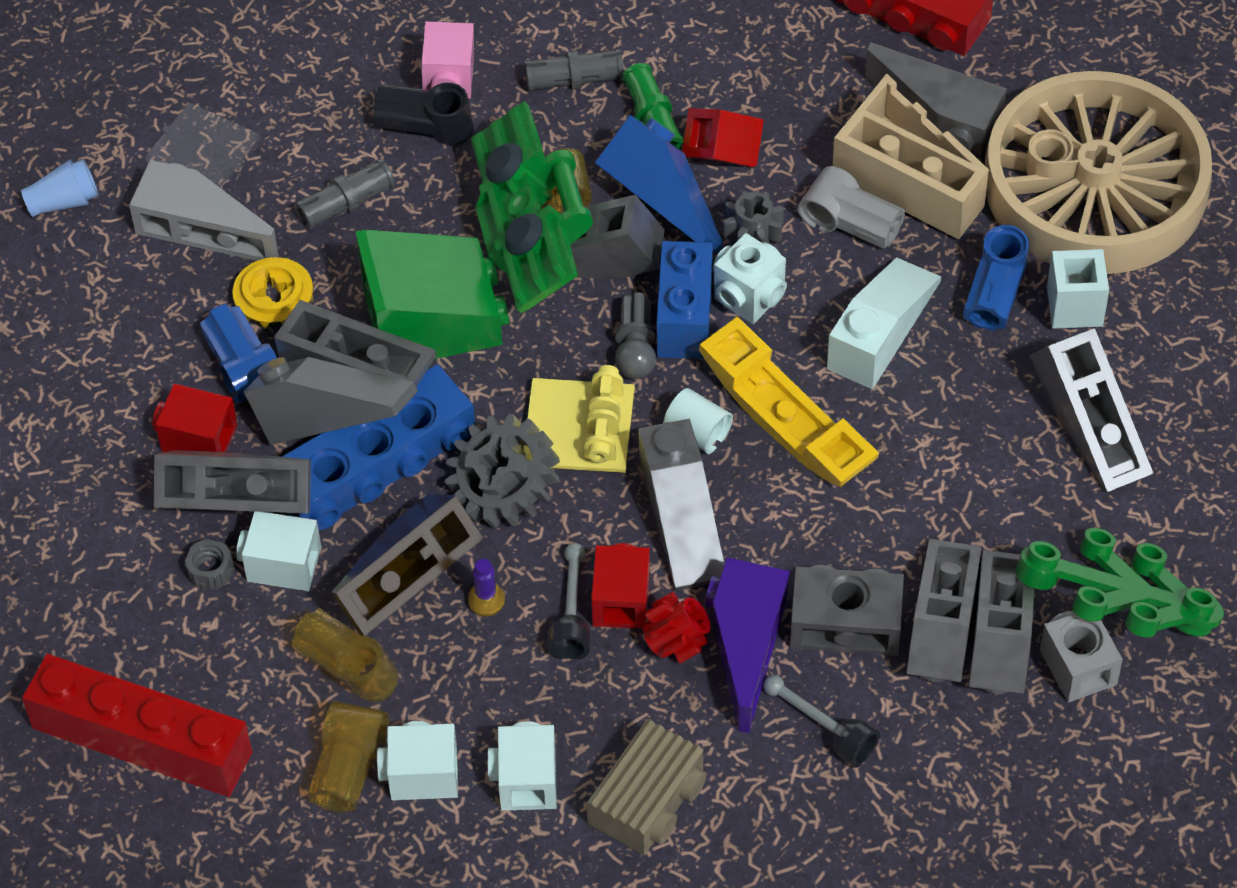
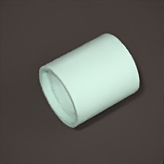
(707, 419)

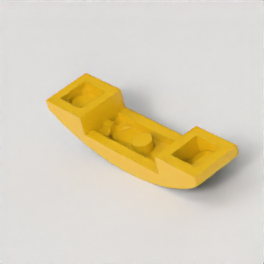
(782, 408)

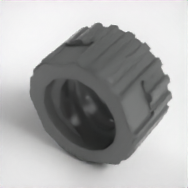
(202, 552)

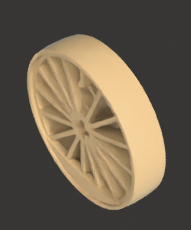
(1100, 169)

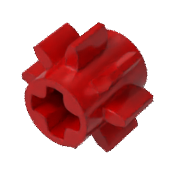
(676, 627)

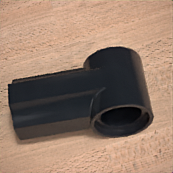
(437, 111)

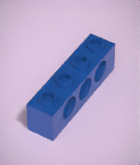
(403, 451)

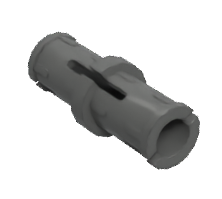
(574, 69)
(344, 194)

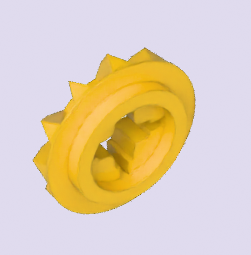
(285, 275)

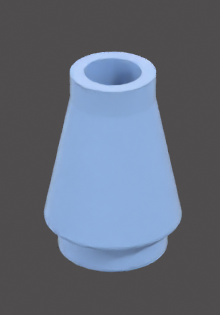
(61, 189)

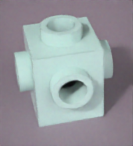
(749, 277)

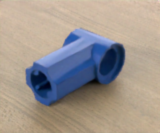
(997, 278)
(235, 348)

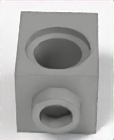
(1080, 673)

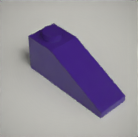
(746, 622)

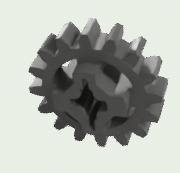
(501, 468)

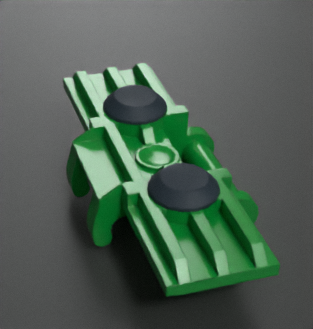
(515, 182)

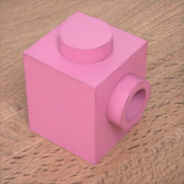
(448, 55)

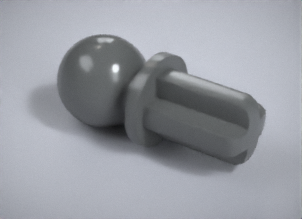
(635, 336)

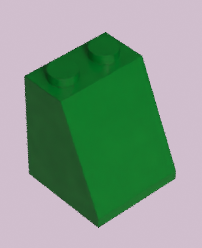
(431, 290)

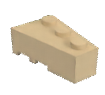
(910, 161)

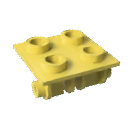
(585, 420)

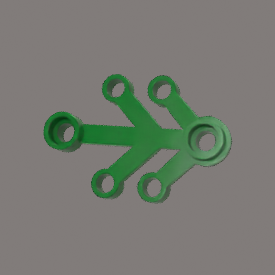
(1189, 610)

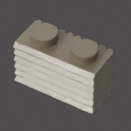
(647, 788)

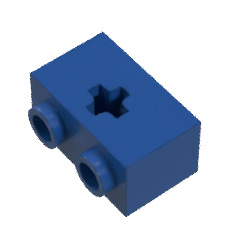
(684, 298)

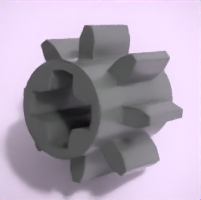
(754, 216)

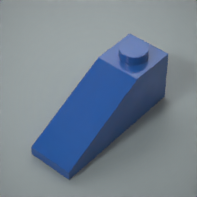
(660, 176)

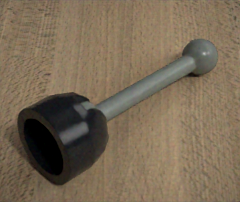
(570, 635)
(851, 739)

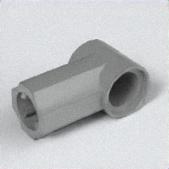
(840, 203)

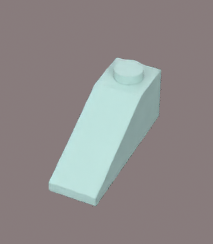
(879, 321)

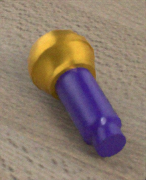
(485, 596)

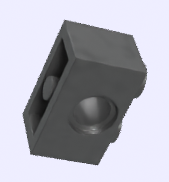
(824, 626)

